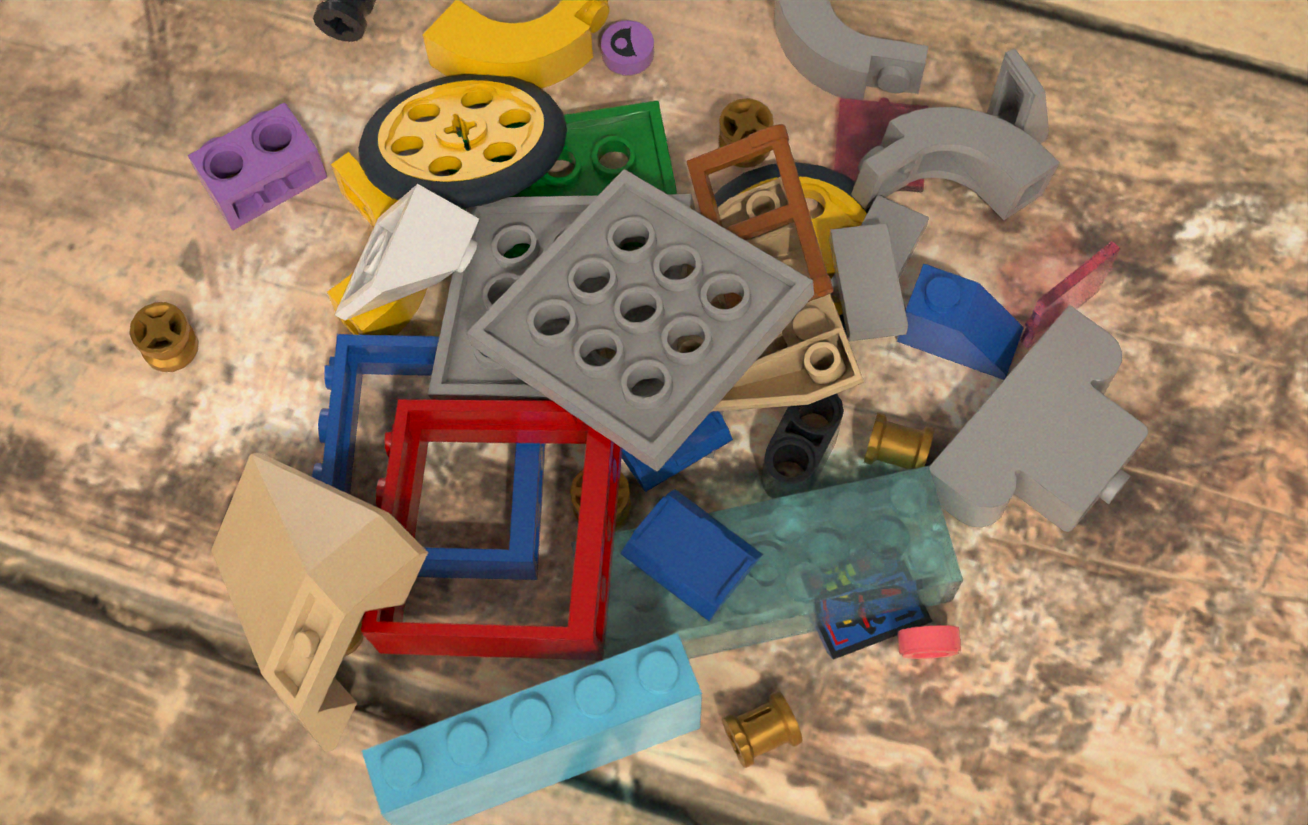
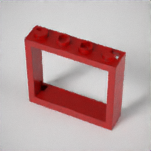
(503, 422)

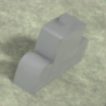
(1044, 433)

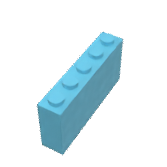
(537, 736)

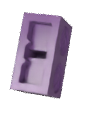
(264, 175)

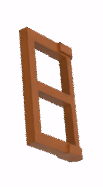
(797, 211)

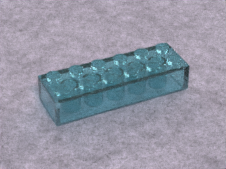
(823, 563)

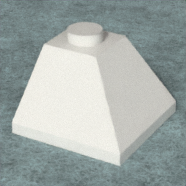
(409, 250)

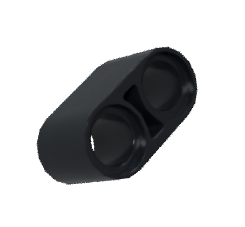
(801, 445)

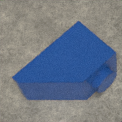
(960, 323)

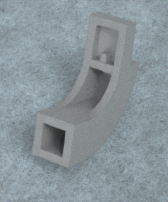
(841, 58)
(961, 146)

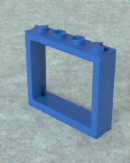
(338, 430)

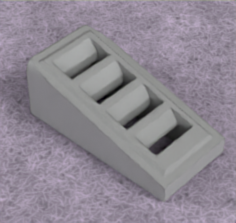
(1020, 97)

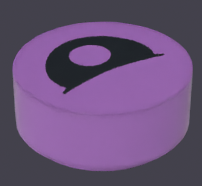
(627, 47)

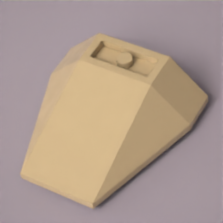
(811, 353)
(302, 575)

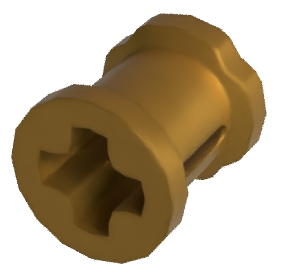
(898, 444)
(762, 729)

